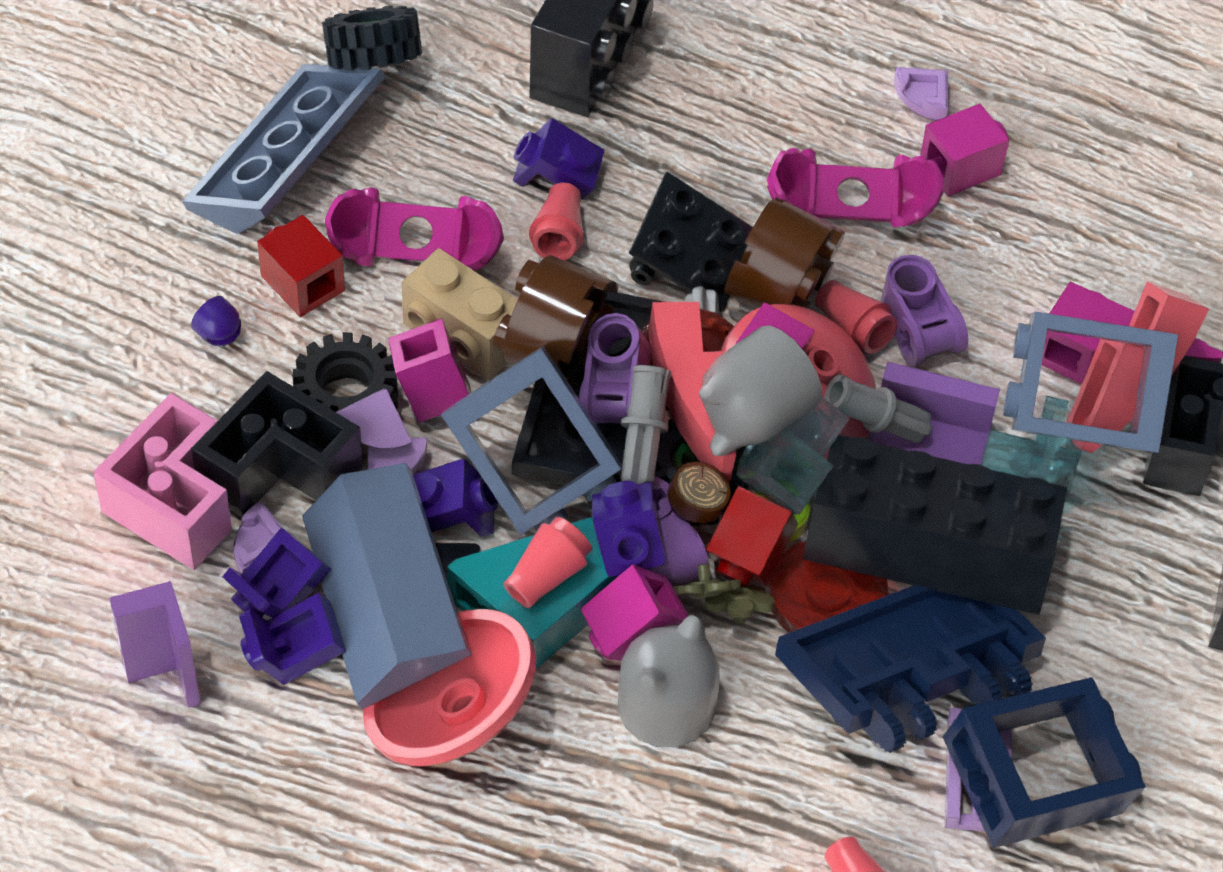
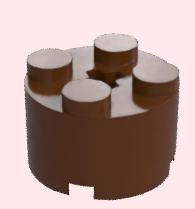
(784, 257)
(556, 311)

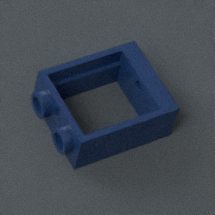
(996, 785)

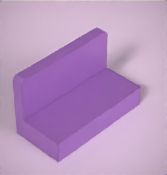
(958, 412)
(154, 637)

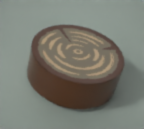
(698, 492)

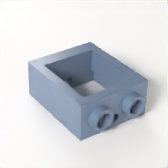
(1152, 388)
(500, 389)

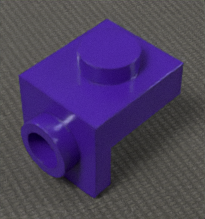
(559, 157)
(456, 495)
(627, 527)
(277, 577)
(292, 640)

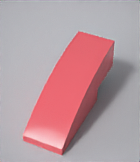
(678, 347)
(1113, 377)

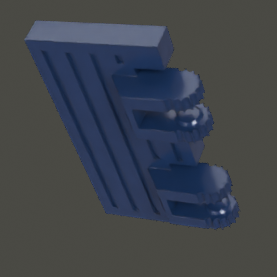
(905, 649)

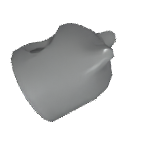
(758, 390)
(669, 684)

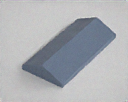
(280, 145)
(384, 581)

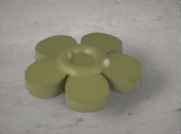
(705, 586)
(741, 602)

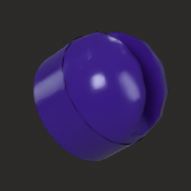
(217, 322)

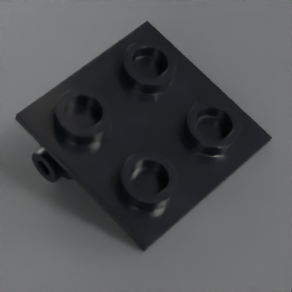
(687, 240)

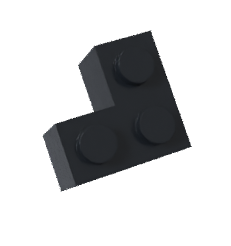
(1190, 428)
(277, 436)

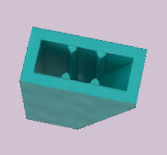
(556, 617)

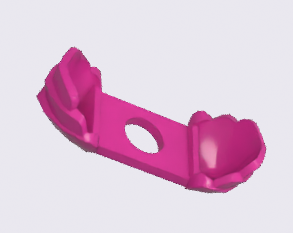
(895, 195)
(369, 229)

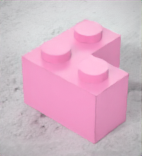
(157, 492)

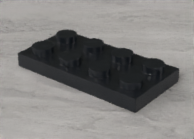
(548, 440)

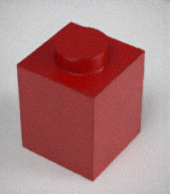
(301, 265)
(751, 538)

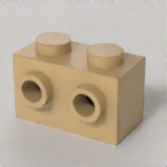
(465, 302)

